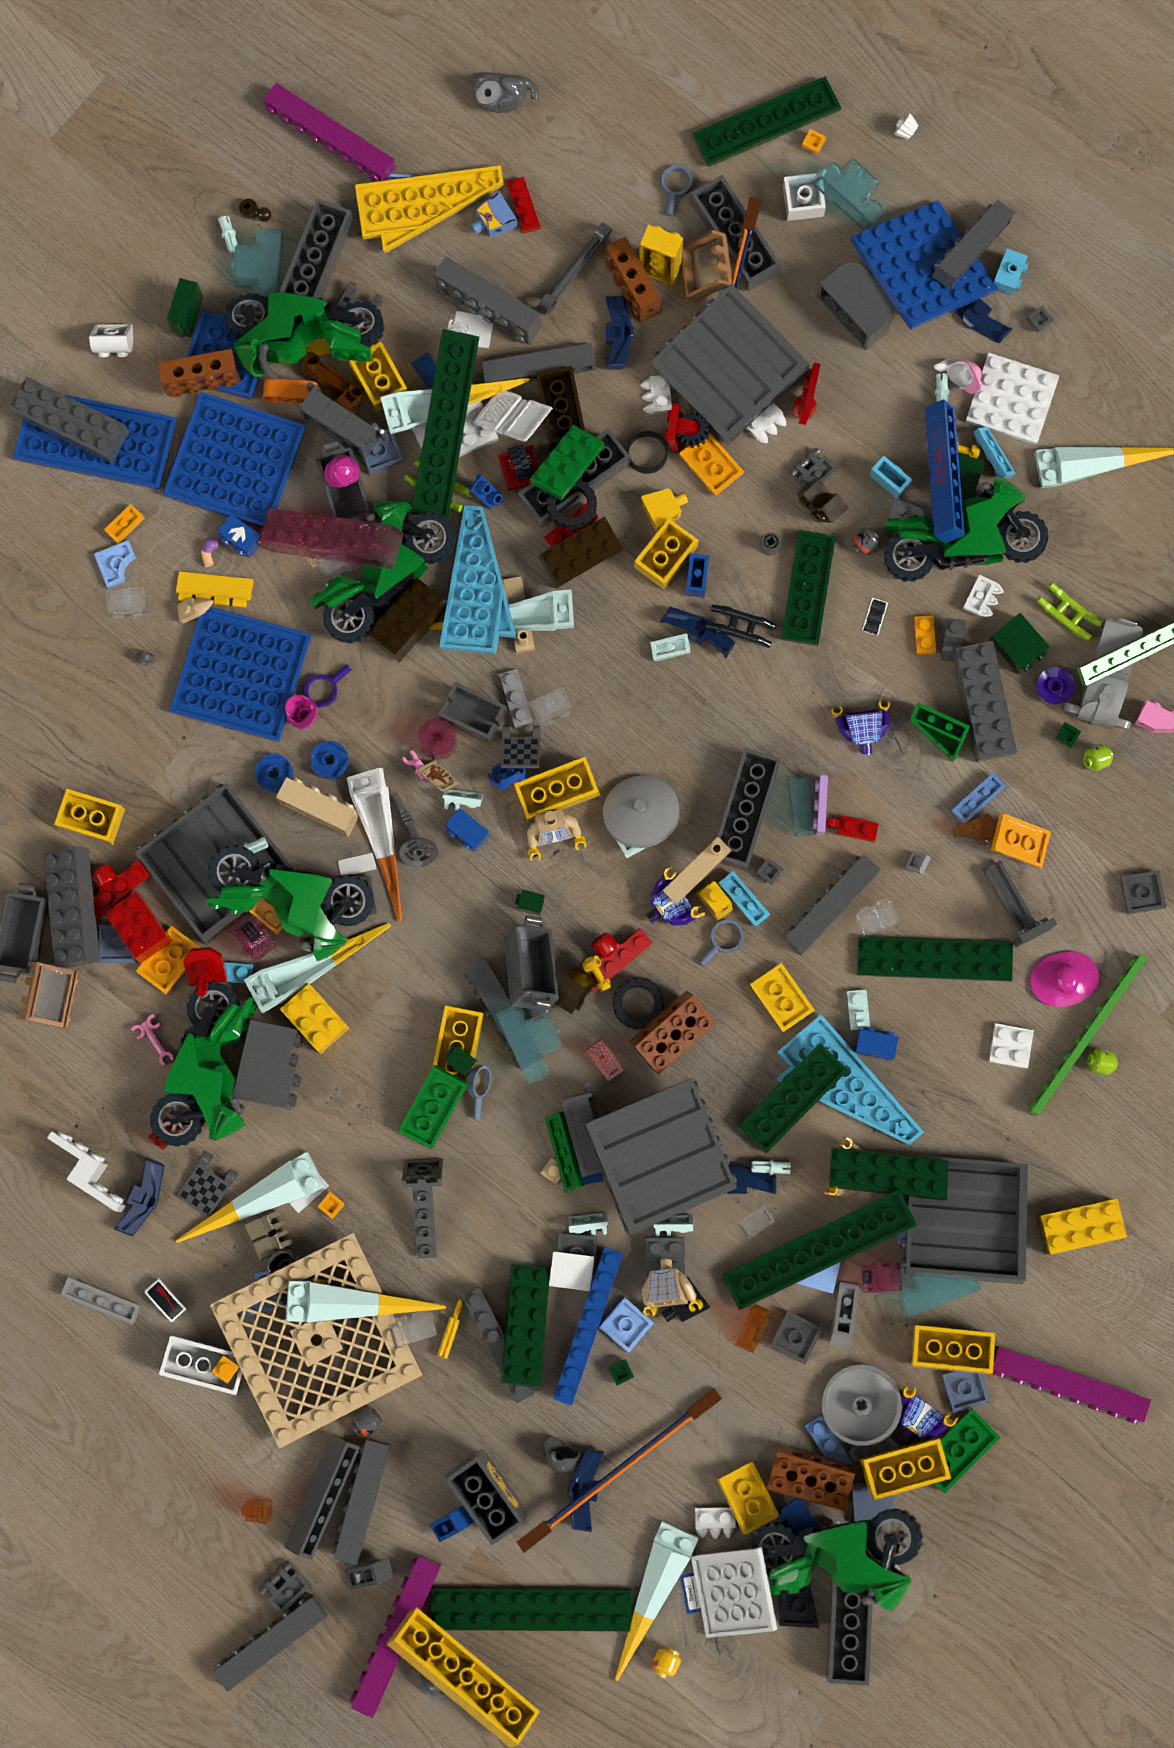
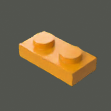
(124, 524)
(924, 635)
(266, 914)

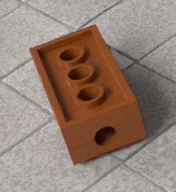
(632, 279)
(186, 373)
(660, 1031)
(816, 1489)

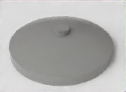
(641, 811)
(861, 1405)

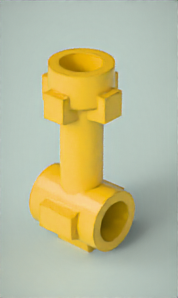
(972, 452)
(592, 964)

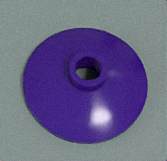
(1061, 679)

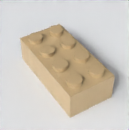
(317, 806)

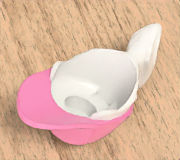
(962, 373)

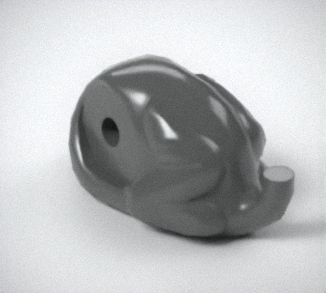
(501, 91)

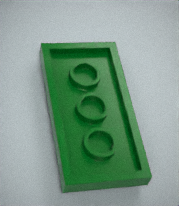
(567, 462)
(433, 1107)
(965, 1446)

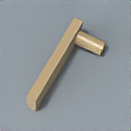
(515, 593)
(697, 870)

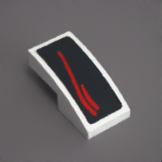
(165, 1300)

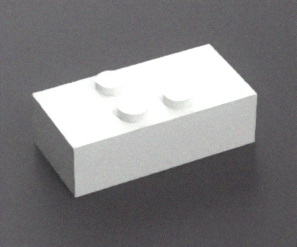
(194, 1364)

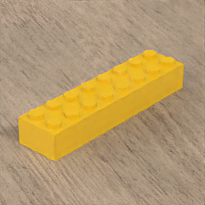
(463, 1677)

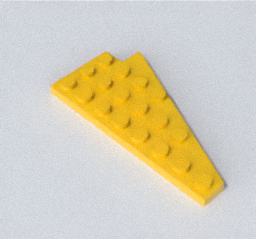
(412, 205)

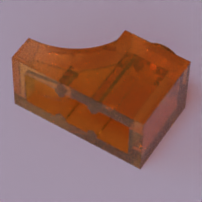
(979, 829)
(753, 1328)
(257, 1511)

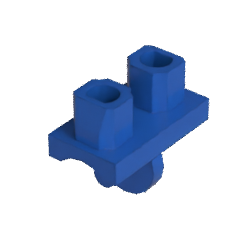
(485, 492)

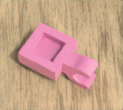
(417, 764)

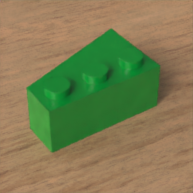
(940, 729)

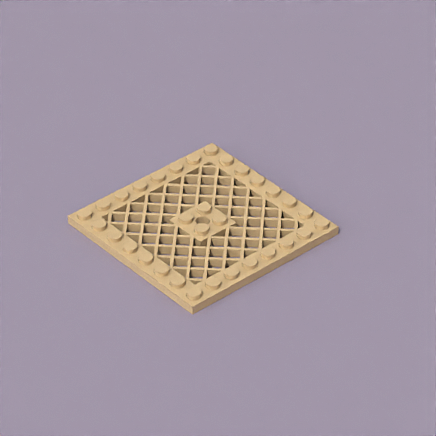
(287, 1430)

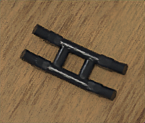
(730, 629)

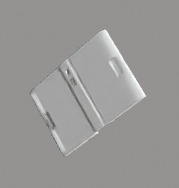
(512, 415)

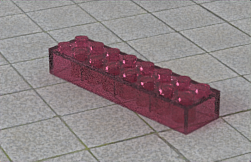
(331, 538)

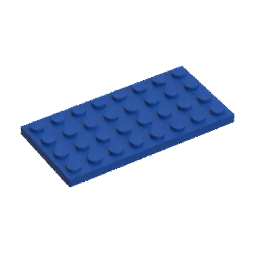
(138, 462)

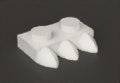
(658, 395)
(766, 422)
(981, 596)
(714, 1519)

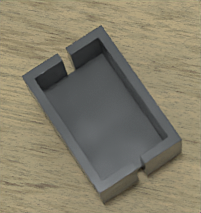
(472, 712)

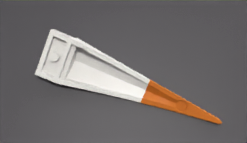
(373, 807)

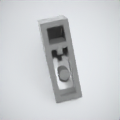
(844, 1315)

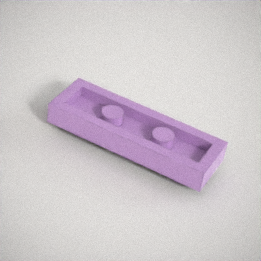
(820, 804)

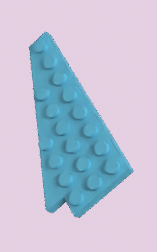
(476, 599)
(858, 1090)

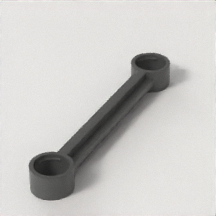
(550, 299)

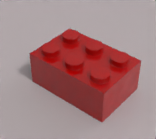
(138, 927)

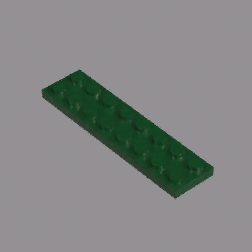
(766, 121)
(935, 959)

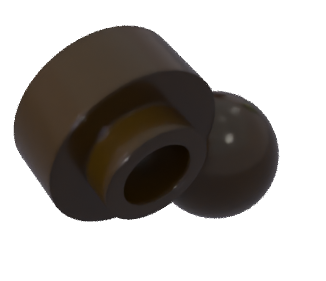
(262, 213)

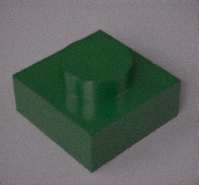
(1067, 735)
(621, 1372)

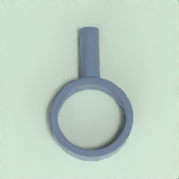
(673, 195)
(715, 948)
(482, 1092)

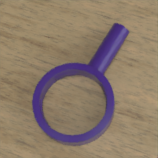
(334, 679)

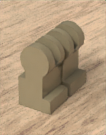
(259, 1231)

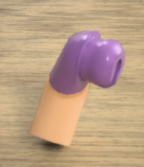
(206, 551)

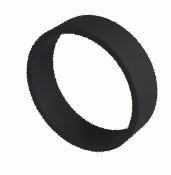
(649, 434)

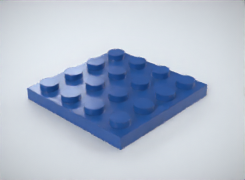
(213, 336)

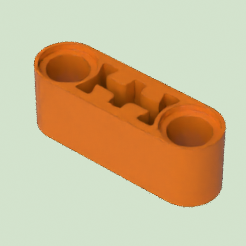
(285, 390)

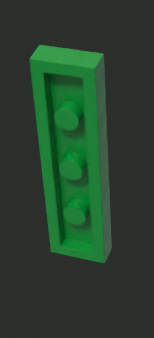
(564, 1152)

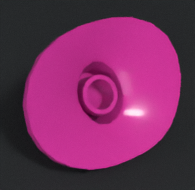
(1064, 979)

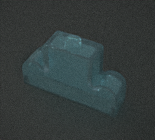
(850, 191)
(259, 265)
(530, 1041)
(933, 1292)

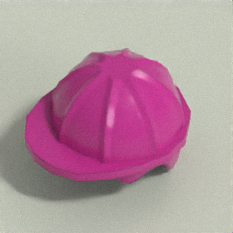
(341, 471)
(301, 711)

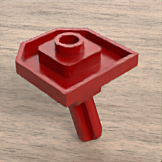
(203, 967)

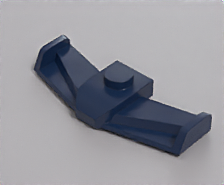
(976, 318)
(618, 332)
(697, 629)
(747, 1178)
(142, 1198)
(581, 1482)

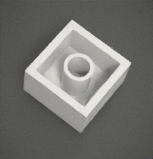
(802, 198)

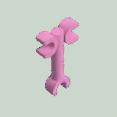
(146, 1029)

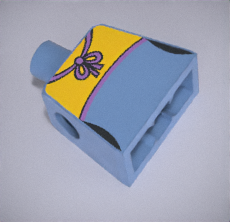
(494, 217)

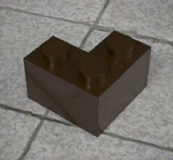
(823, 505)
(574, 990)

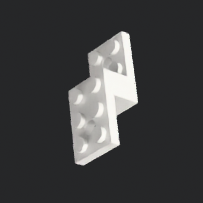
(87, 1171)

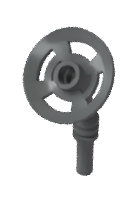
(418, 843)

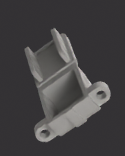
(1105, 697)

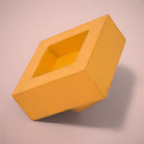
(813, 141)
(331, 1205)
(225, 1369)

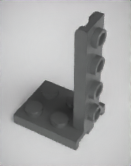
(1015, 906)
(421, 1177)

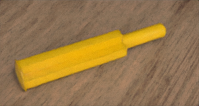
(450, 1332)

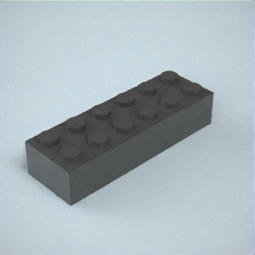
(724, 213)
(318, 250)
(487, 300)
(69, 420)
(607, 464)
(984, 701)
(747, 806)
(71, 907)
(849, 1637)

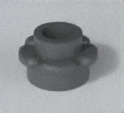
(145, 657)

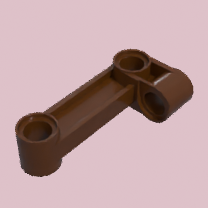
(349, 394)

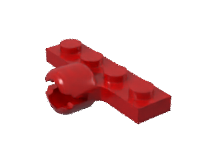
(805, 404)
(116, 887)
(616, 955)

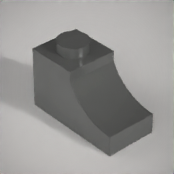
(953, 637)
(369, 1574)

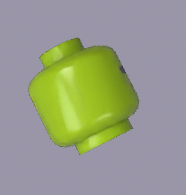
(1098, 757)
(1102, 1061)

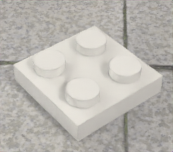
(1011, 1046)

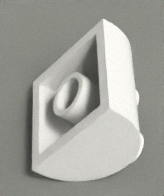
(112, 339)

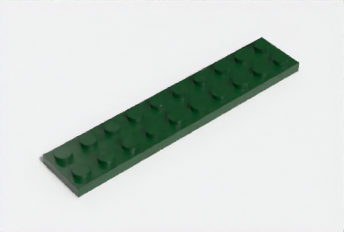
(445, 423)
(819, 1249)
(532, 1609)

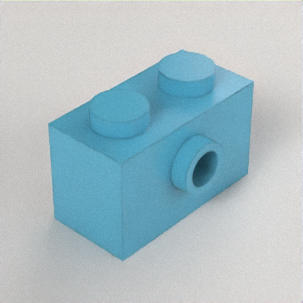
(1009, 272)
(890, 477)

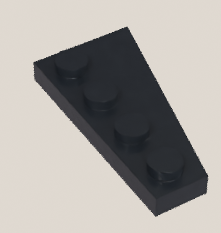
(797, 1608)

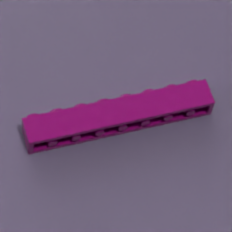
(329, 133)
(1070, 1384)
(386, 1659)

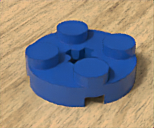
(324, 750)
(266, 765)
(505, 776)

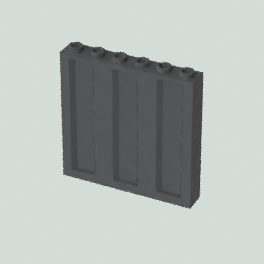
(729, 363)
(183, 852)
(660, 1156)
(976, 1230)

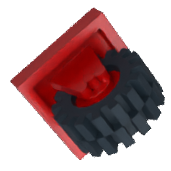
(685, 429)
(518, 466)

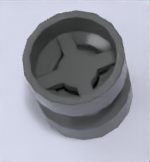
(767, 545)

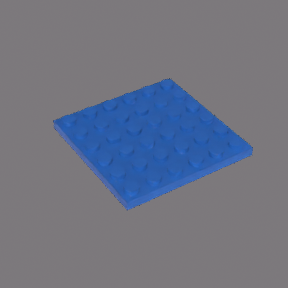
(903, 262)
(234, 459)
(240, 673)

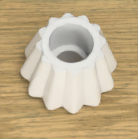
(906, 126)

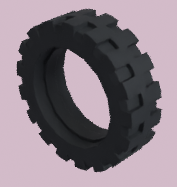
(583, 519)
(634, 983)

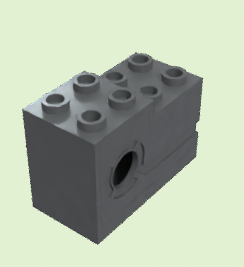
(267, 1066)

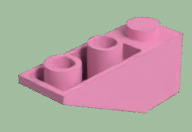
(1155, 718)

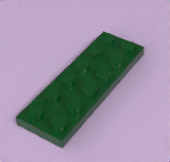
(808, 588)
(793, 1098)
(888, 1173)
(525, 1326)

